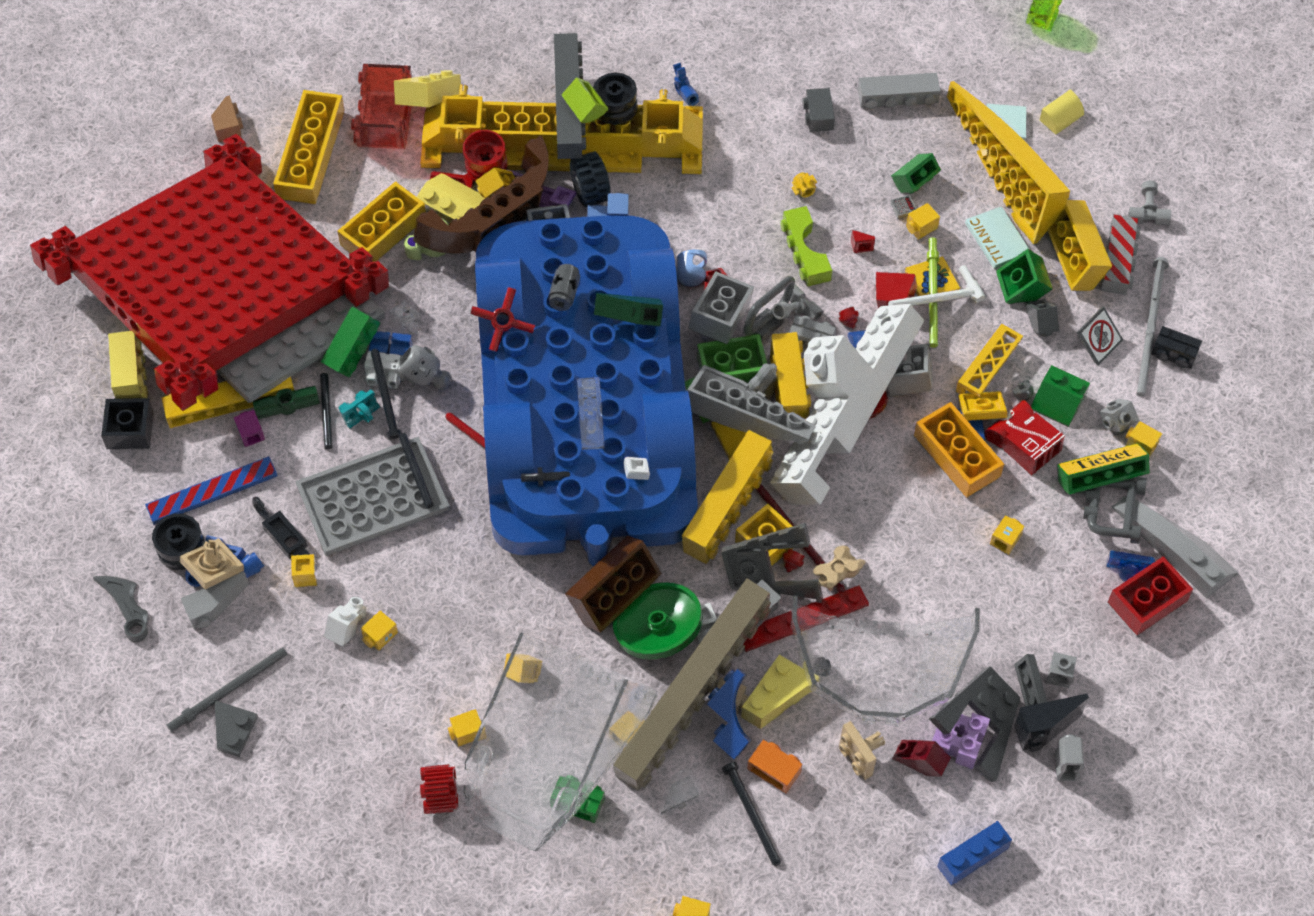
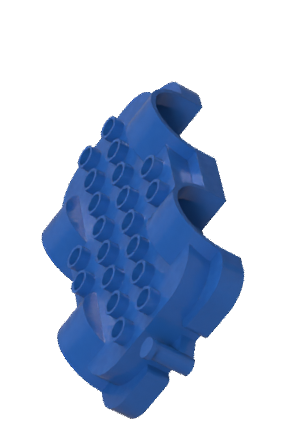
(534, 390)

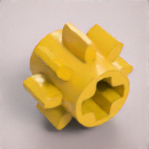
(804, 184)

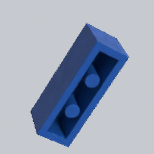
(974, 853)

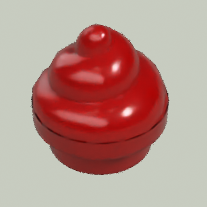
(849, 317)
(792, 560)

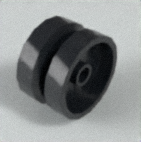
(619, 95)
(175, 537)

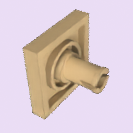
(211, 563)
(860, 749)

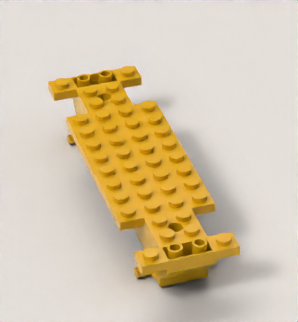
(657, 130)

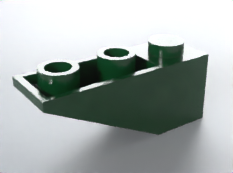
(629, 308)

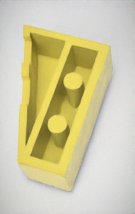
(426, 90)
(777, 691)

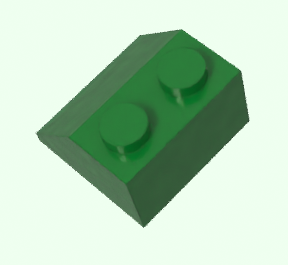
(1024, 278)
(1060, 395)

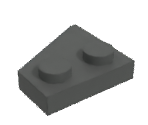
(233, 727)

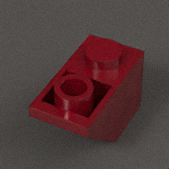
(922, 756)

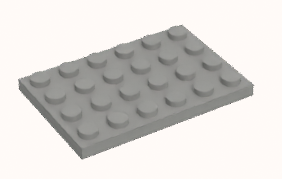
(369, 497)

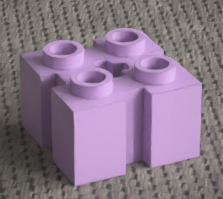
(965, 747)

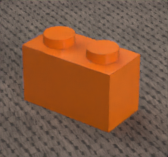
(775, 766)

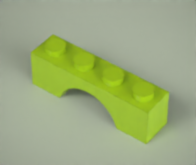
(813, 265)

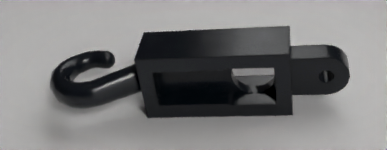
(280, 529)

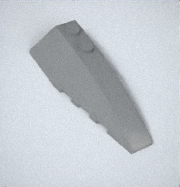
(738, 407)
(1182, 549)

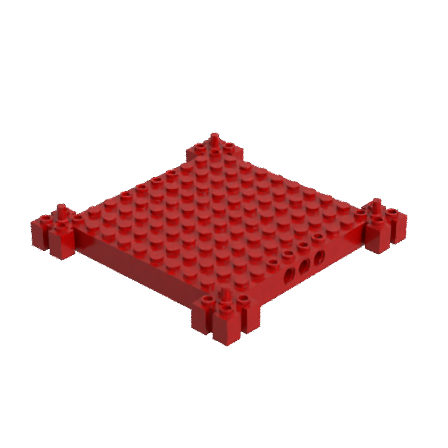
(209, 269)

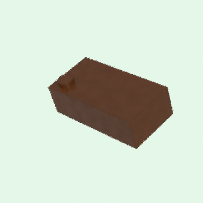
(613, 583)

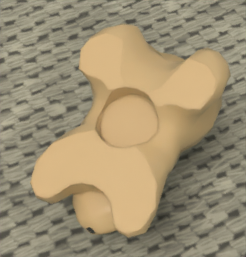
(840, 568)

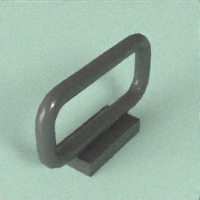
(766, 322)

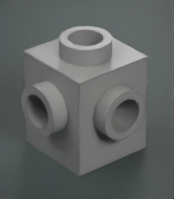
(1119, 415)

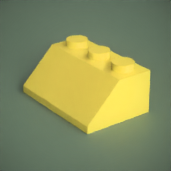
(448, 197)

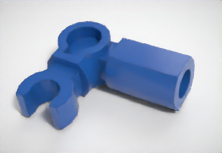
(683, 86)

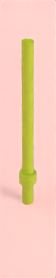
(933, 259)

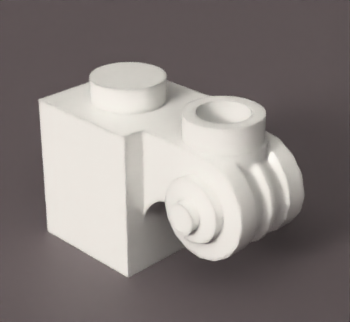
(343, 621)

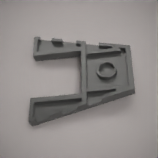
(752, 561)
(989, 698)

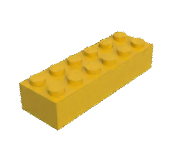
(309, 147)
(728, 497)

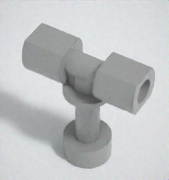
(1149, 210)
(798, 305)

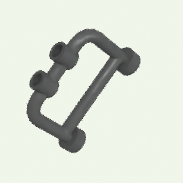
(1129, 531)

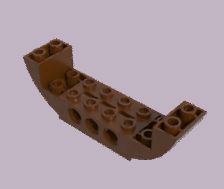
(503, 208)

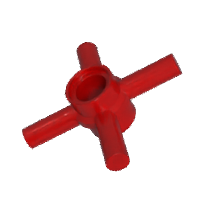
(499, 329)

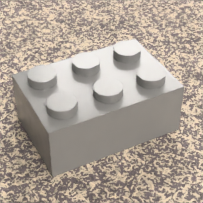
(721, 307)

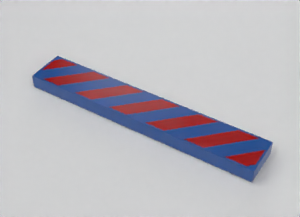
(212, 489)

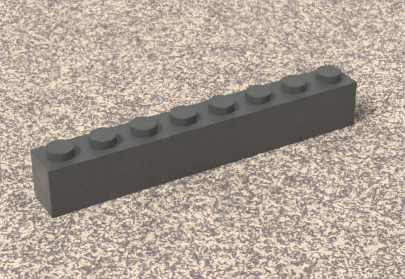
(567, 64)

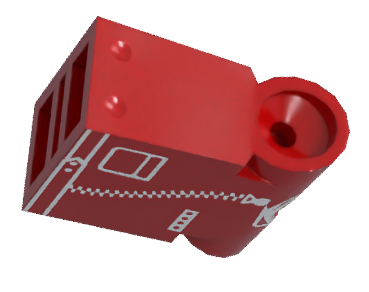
(1026, 437)

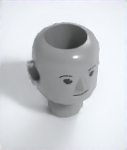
(422, 367)

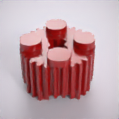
(439, 789)

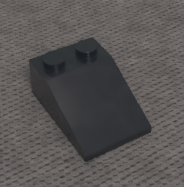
(1044, 721)

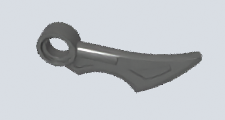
(123, 594)

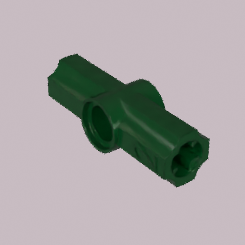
(275, 404)

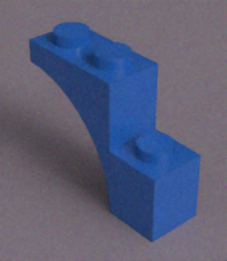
(723, 701)

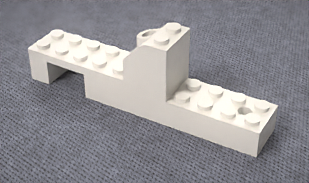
(848, 391)

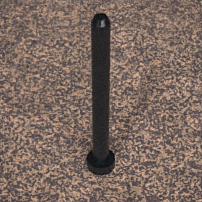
(393, 430)

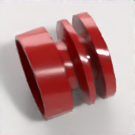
(483, 152)

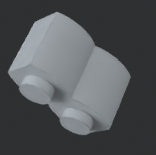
(1069, 758)

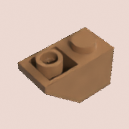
(225, 120)

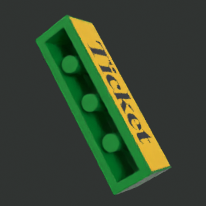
(1103, 468)

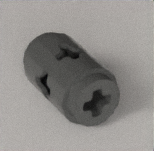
(564, 287)

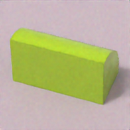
(584, 101)

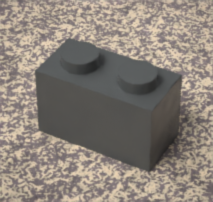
(819, 109)

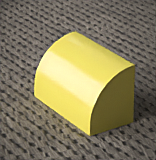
(1062, 112)

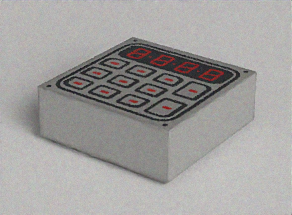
(902, 206)

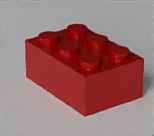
(1150, 595)

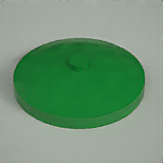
(659, 621)

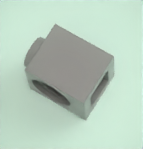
(1061, 670)

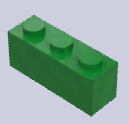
(350, 342)

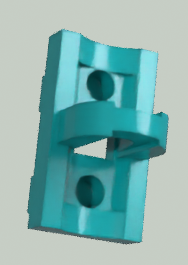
(365, 403)

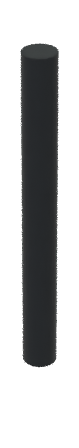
(326, 412)
(416, 470)

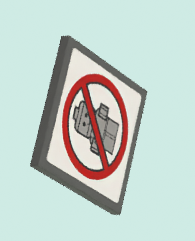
(1099, 336)

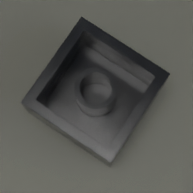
(127, 423)

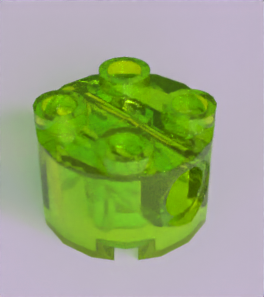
(1043, 13)

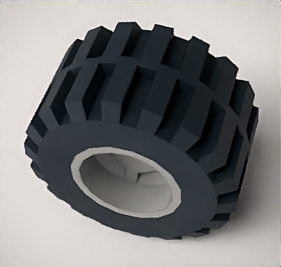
(590, 179)

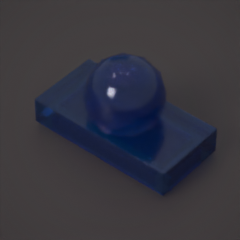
(1128, 563)

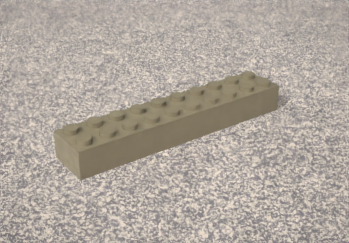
(692, 685)

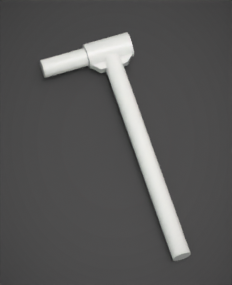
(972, 290)

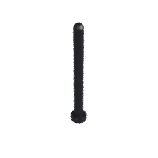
(731, 770)

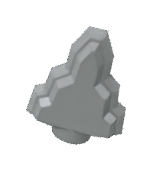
(764, 380)

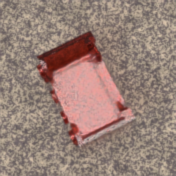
(380, 119)

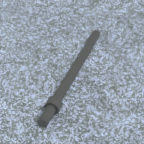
(190, 714)

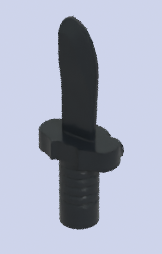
(540, 476)

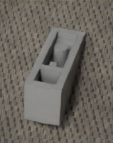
(209, 603)

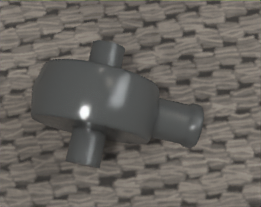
(1023, 390)

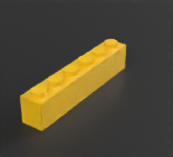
(219, 403)

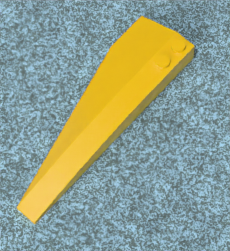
(1017, 169)

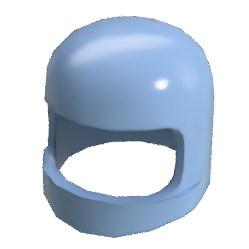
(687, 272)

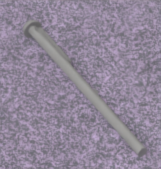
(1161, 264)

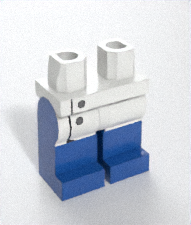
(391, 352)

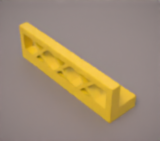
(986, 357)

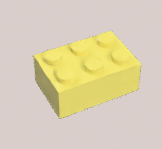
(127, 366)

